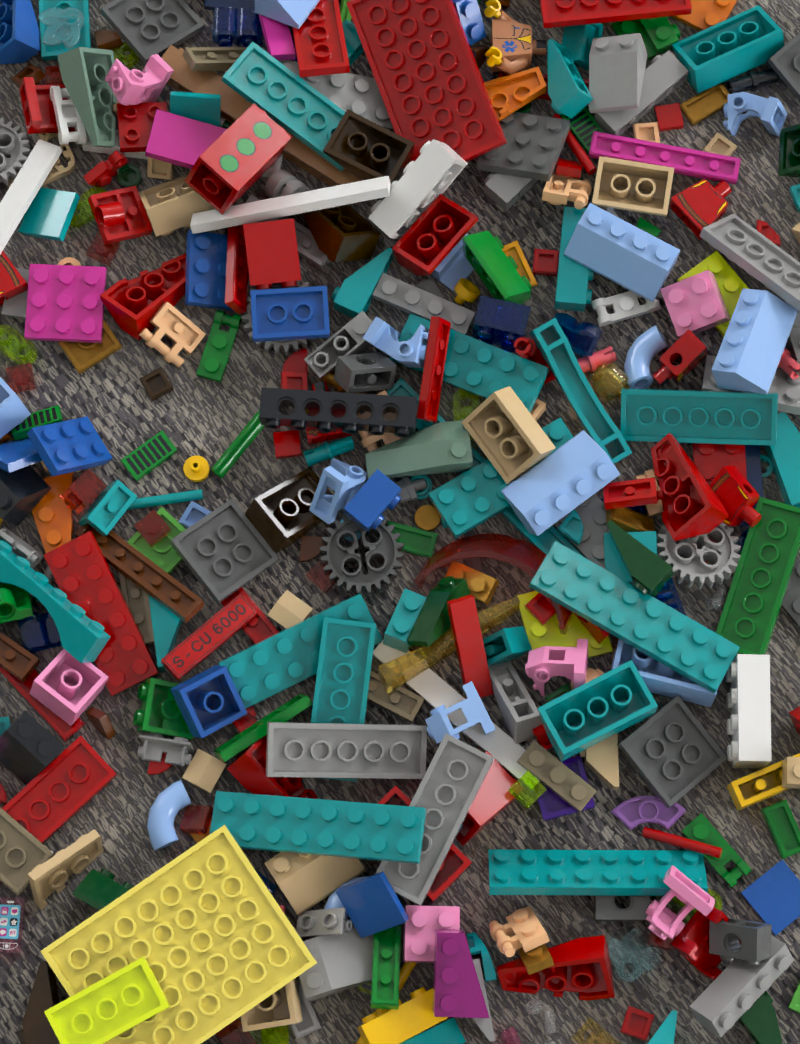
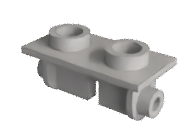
(21, 548)
(156, 745)
(323, 923)

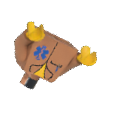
(510, 42)

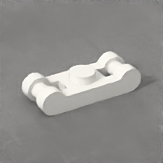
(66, 117)
(624, 306)

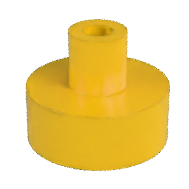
(466, 291)
(200, 472)

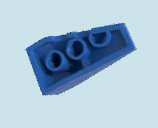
(18, 32)

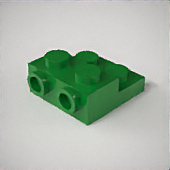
(656, 33)
(159, 710)

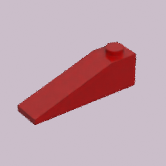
(139, 299)
(686, 496)
(250, 771)
(578, 967)

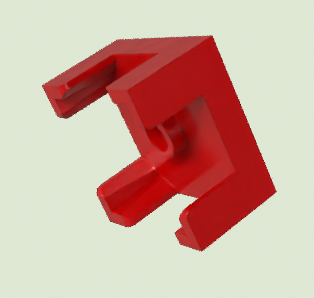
(694, 943)

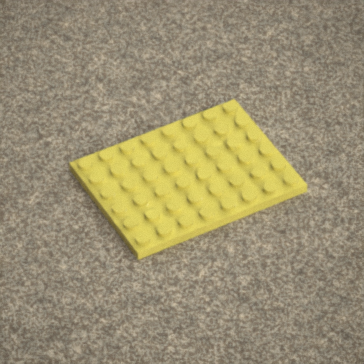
(206, 935)

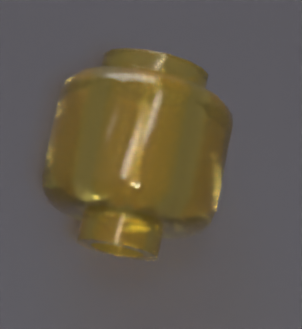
(609, 381)

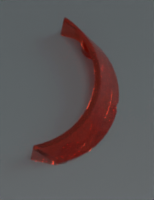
(496, 547)

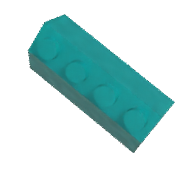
(729, 48)
(597, 710)

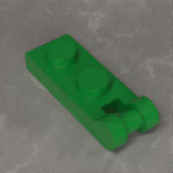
(218, 347)
(703, 831)

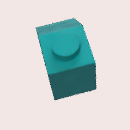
(506, 645)

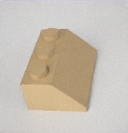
(632, 186)
(172, 205)
(508, 434)
(311, 878)
(276, 1010)

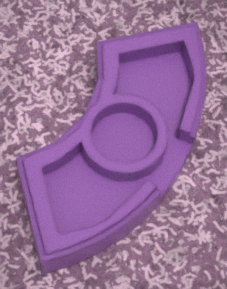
(647, 810)

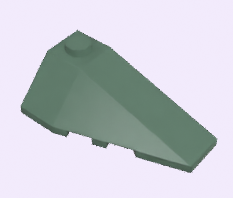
(84, 76)
(432, 450)

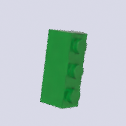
(495, 268)

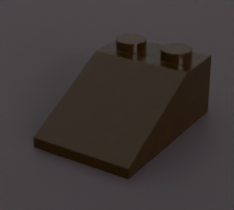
(368, 148)
(342, 233)
(284, 512)
(43, 996)

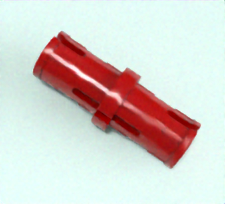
(521, 344)

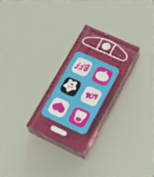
(11, 924)

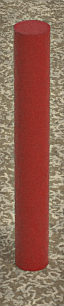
(579, 152)
(682, 842)

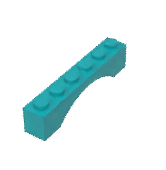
(575, 386)
(77, 632)

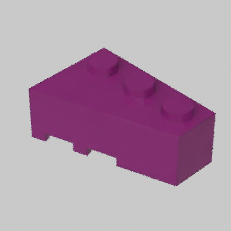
(455, 978)

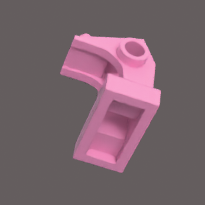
(137, 86)
(558, 661)
(664, 921)

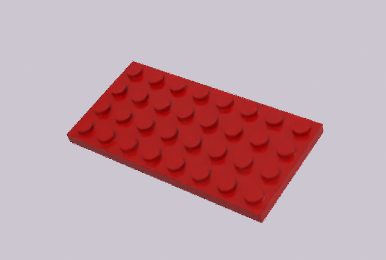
(427, 74)

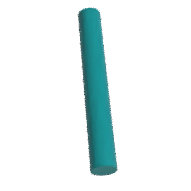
(166, 499)

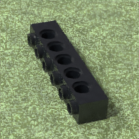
(352, 403)

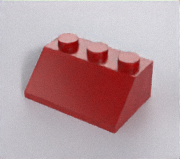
(433, 236)

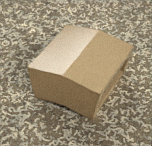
(289, 610)
(204, 771)

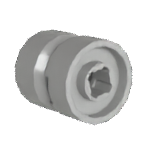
(283, 183)

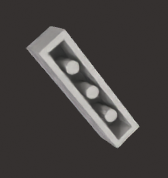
(659, 81)
(739, 988)

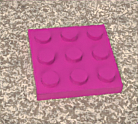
(65, 303)

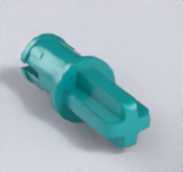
(327, 451)

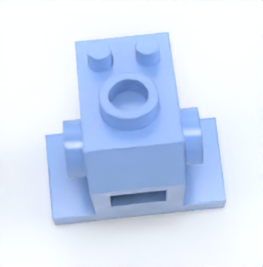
(768, 110)
(386, 340)
(345, 481)
(473, 710)

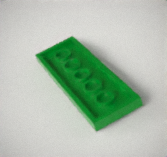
(761, 577)

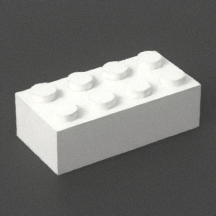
(417, 188)
(749, 711)

